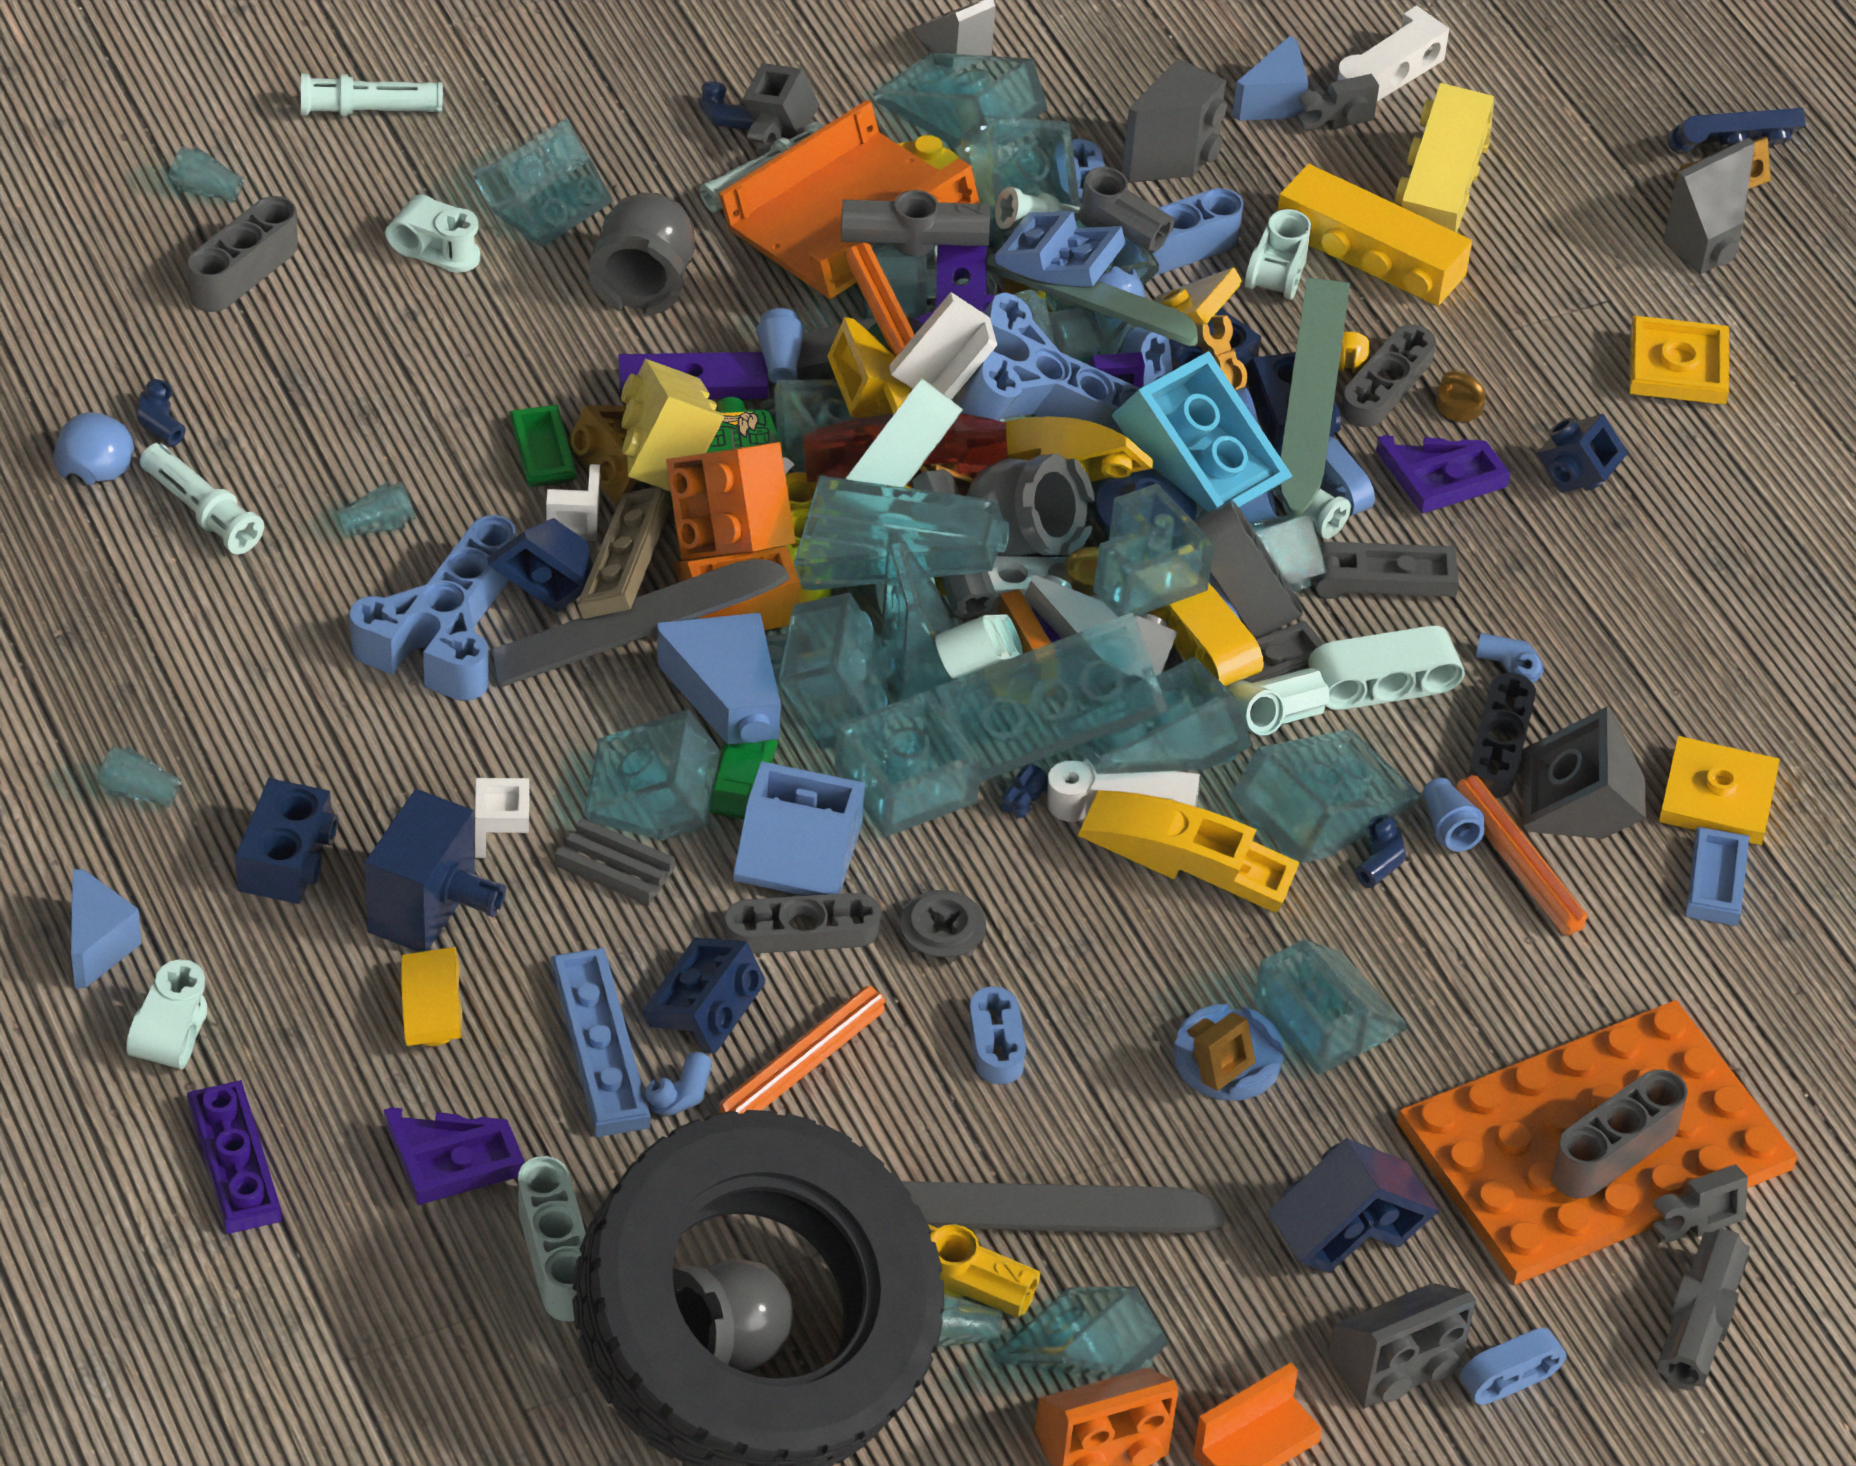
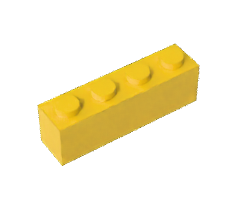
(1378, 235)

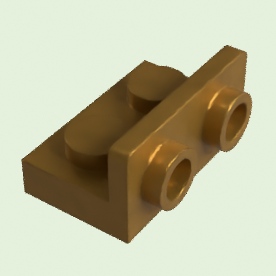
(599, 441)

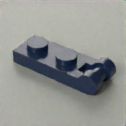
(1735, 127)

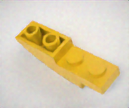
(1095, 446)
(1189, 839)

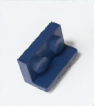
(707, 991)

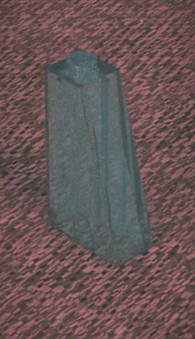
(851, 524)

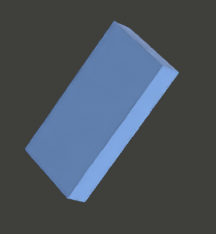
(1717, 876)

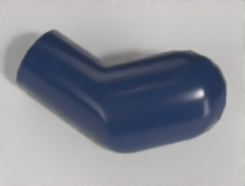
(720, 110)
(154, 413)

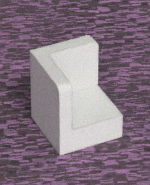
(577, 508)
(500, 808)

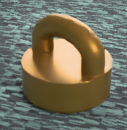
(1460, 397)
(1081, 569)

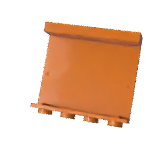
(795, 200)

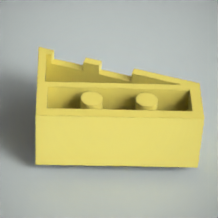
(1447, 155)
(664, 420)

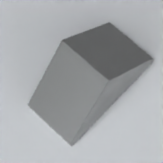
(961, 31)

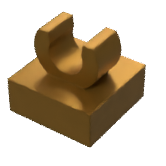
(1222, 1049)

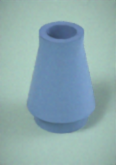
(781, 342)
(1454, 818)

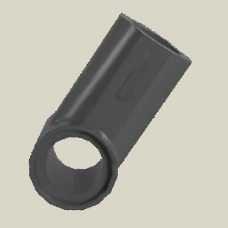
(1109, 204)

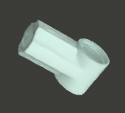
(1280, 699)

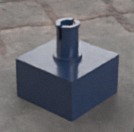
(425, 872)

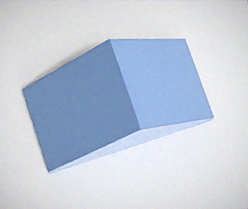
(1272, 86)
(102, 928)

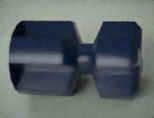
(1028, 787)

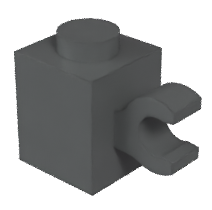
(779, 105)

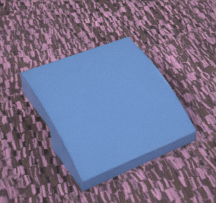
(1059, 253)

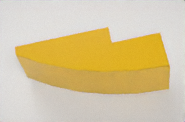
(864, 372)

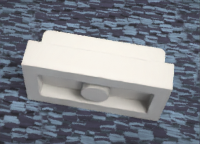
(946, 348)

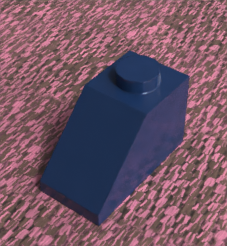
(546, 563)

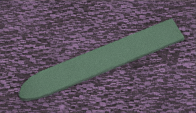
(1114, 303)
(1313, 390)

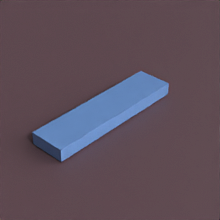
(600, 1042)

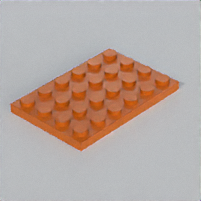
(1501, 1136)

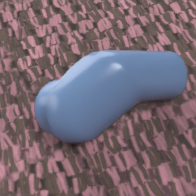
(1514, 655)
(683, 1094)

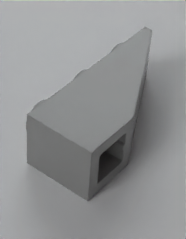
(1074, 612)

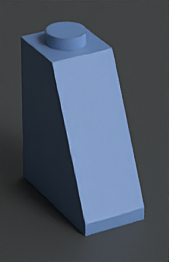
(724, 674)

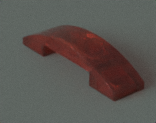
(837, 448)

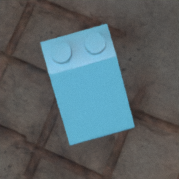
(1202, 436)

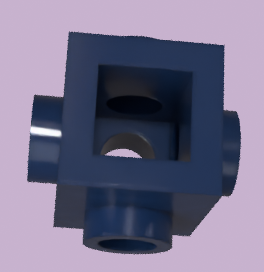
(1582, 452)

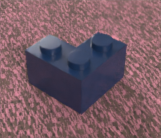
(1347, 1200)

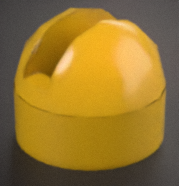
(1353, 351)

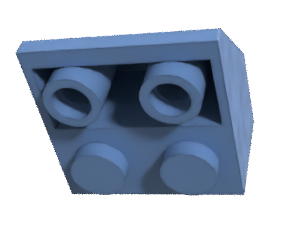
(799, 831)

